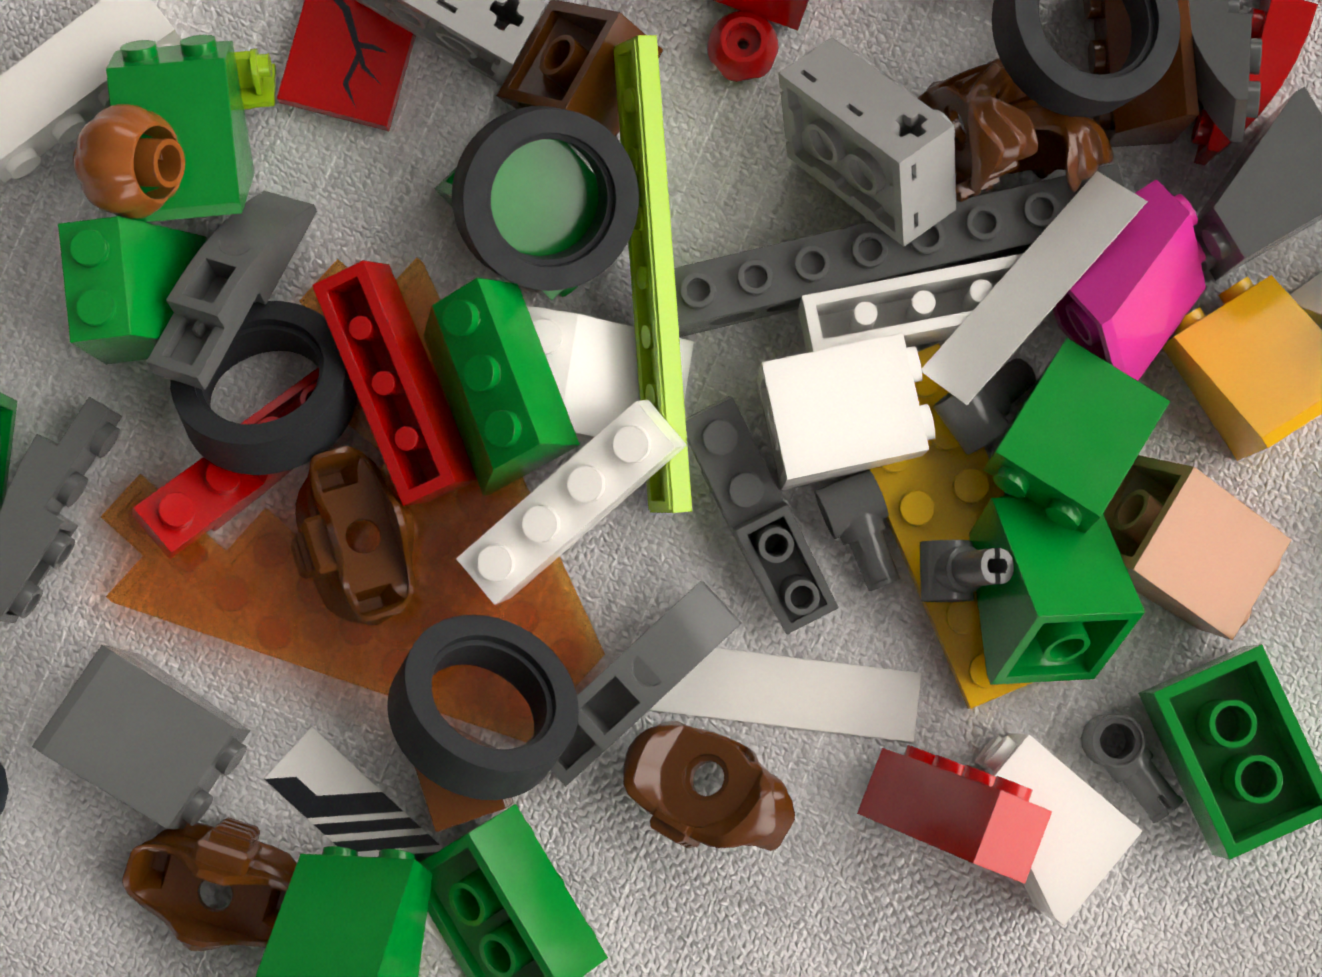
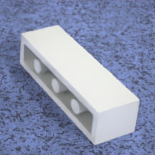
(65, 80)
(920, 305)
(571, 501)

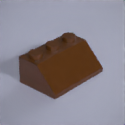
(1166, 107)

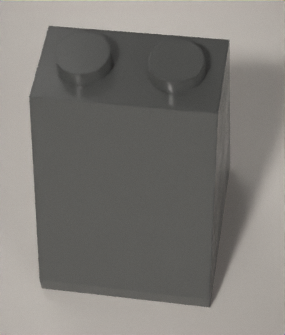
(1268, 190)
(143, 738)

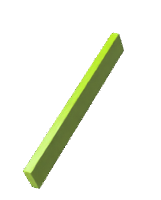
(653, 261)

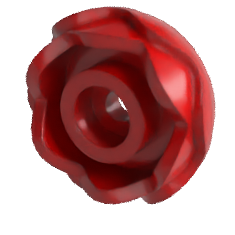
(739, 63)

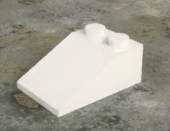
(594, 366)

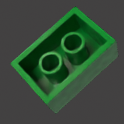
(1237, 751)

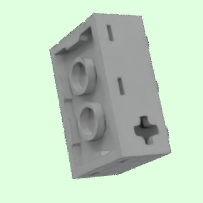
(468, 28)
(869, 140)

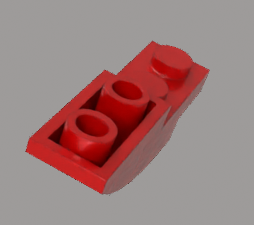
(1283, 31)
(209, 495)

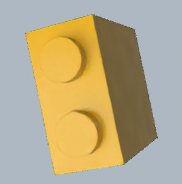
(1252, 365)

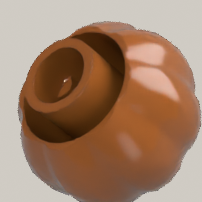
(116, 161)

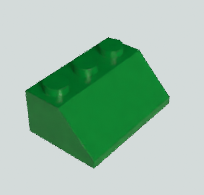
(497, 382)
(507, 905)

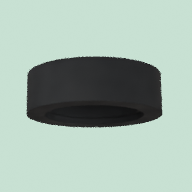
(1072, 92)
(614, 213)
(292, 438)
(450, 757)

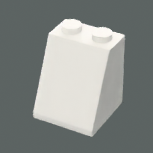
(844, 410)
(1082, 834)

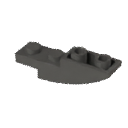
(1223, 64)
(223, 281)
(758, 516)
(31, 524)
(644, 675)

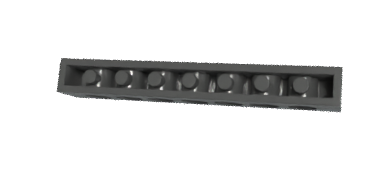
(778, 275)

